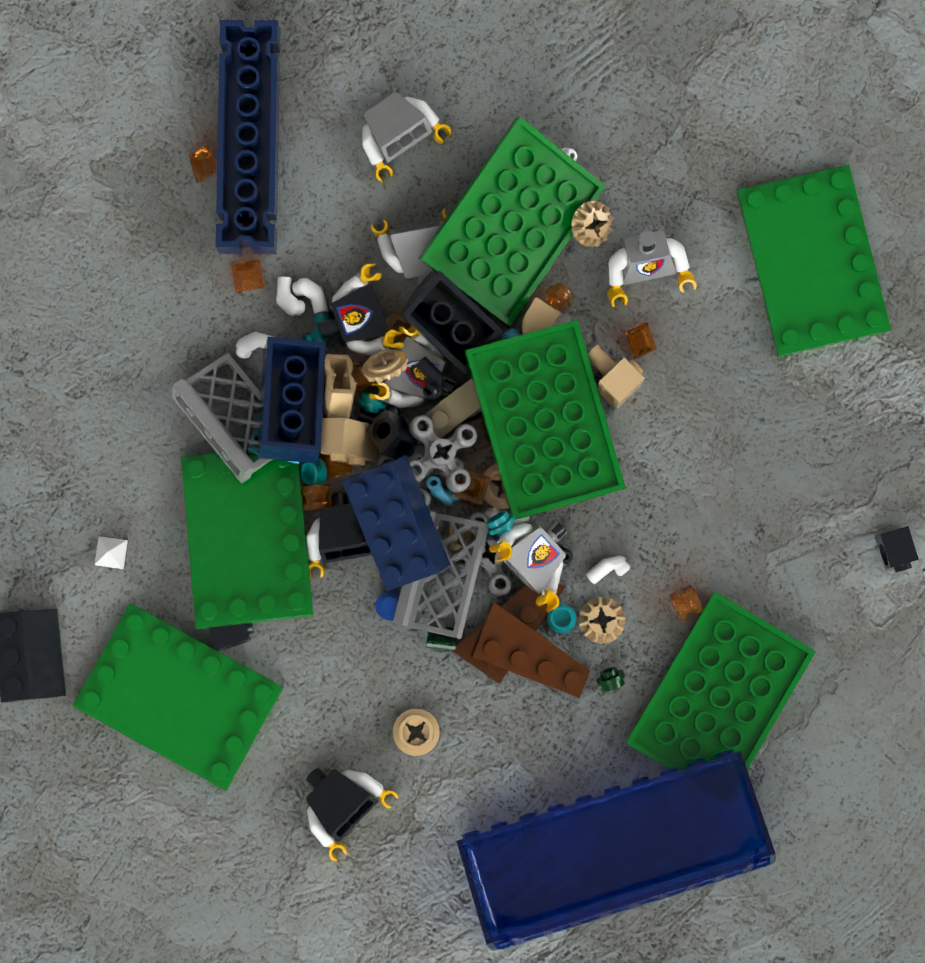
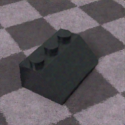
(448, 319)
(30, 656)

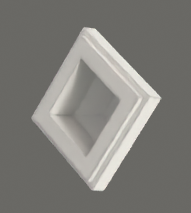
(111, 552)

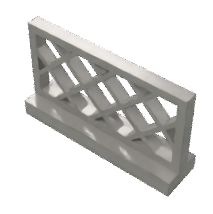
(210, 424)
(415, 597)

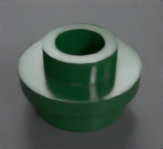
(611, 679)

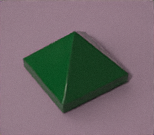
(441, 642)

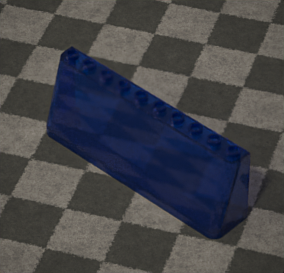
(615, 850)

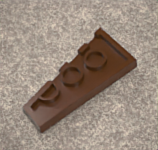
(521, 606)
(521, 650)

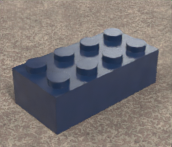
(291, 400)
(396, 523)

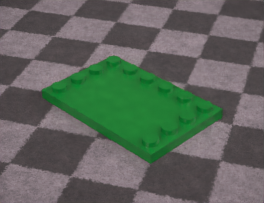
(511, 221)
(813, 260)
(545, 420)
(246, 542)
(721, 688)
(178, 696)

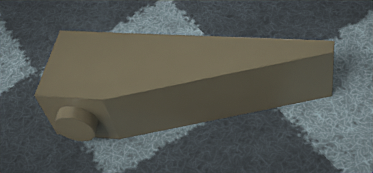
(454, 410)

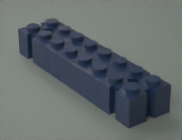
(248, 136)

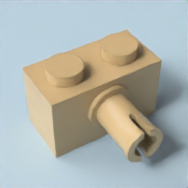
(618, 378)
(347, 441)

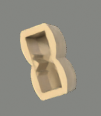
(338, 386)

